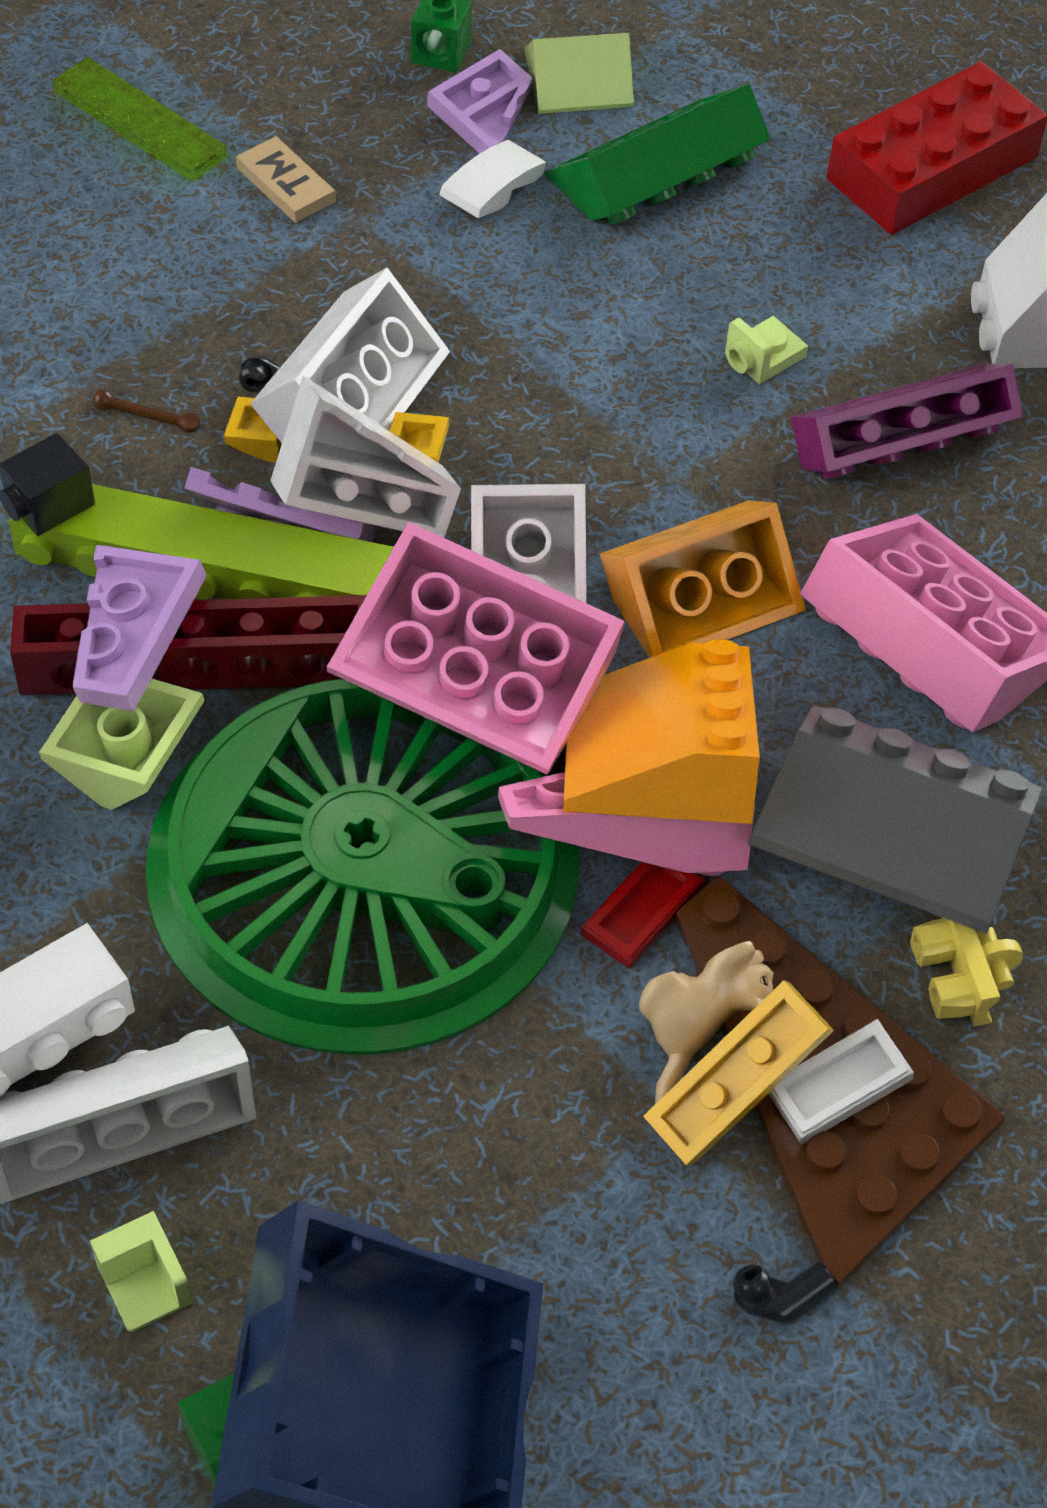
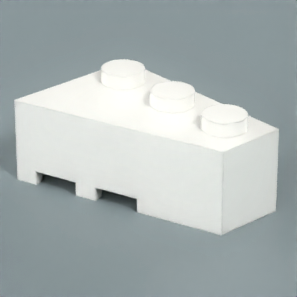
(357, 469)

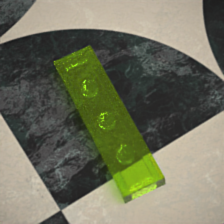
(140, 119)

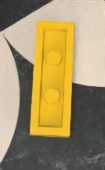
(738, 1073)

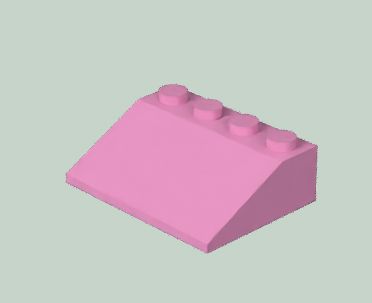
(933, 618)
(478, 648)

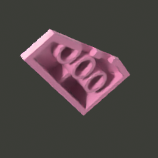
(671, 843)

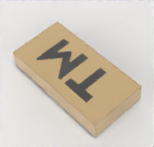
(285, 179)

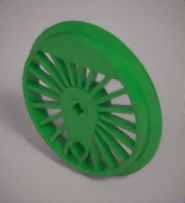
(358, 854)

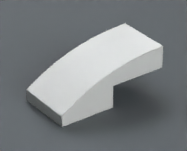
(489, 178)

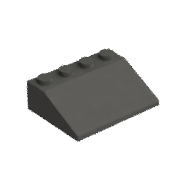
(897, 817)

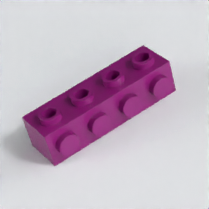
(905, 418)

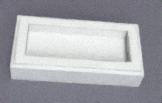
(840, 1081)

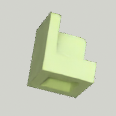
(141, 1272)

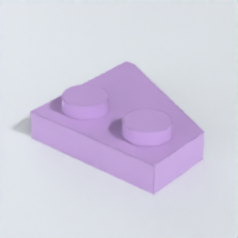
(482, 100)

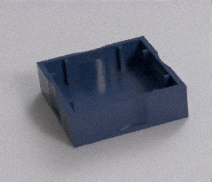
(376, 1373)

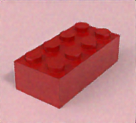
(936, 147)

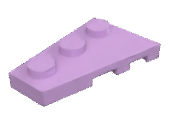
(260, 504)
(131, 622)

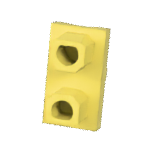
(978, 963)

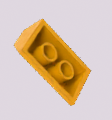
(705, 578)

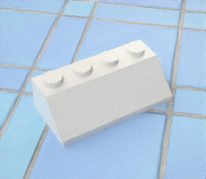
(364, 350)
(58, 1003)
(123, 1111)

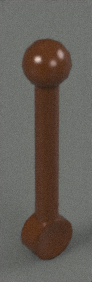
(187, 422)

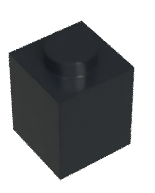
(46, 485)

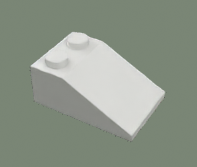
(1015, 295)
(534, 531)

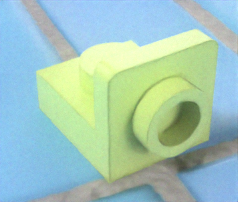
(763, 349)

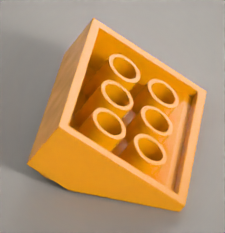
(669, 739)

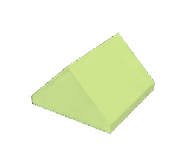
(581, 72)
(118, 751)

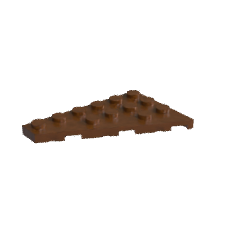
(886, 1159)

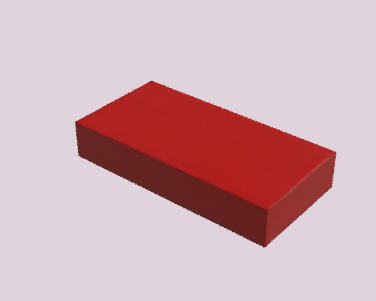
(640, 911)

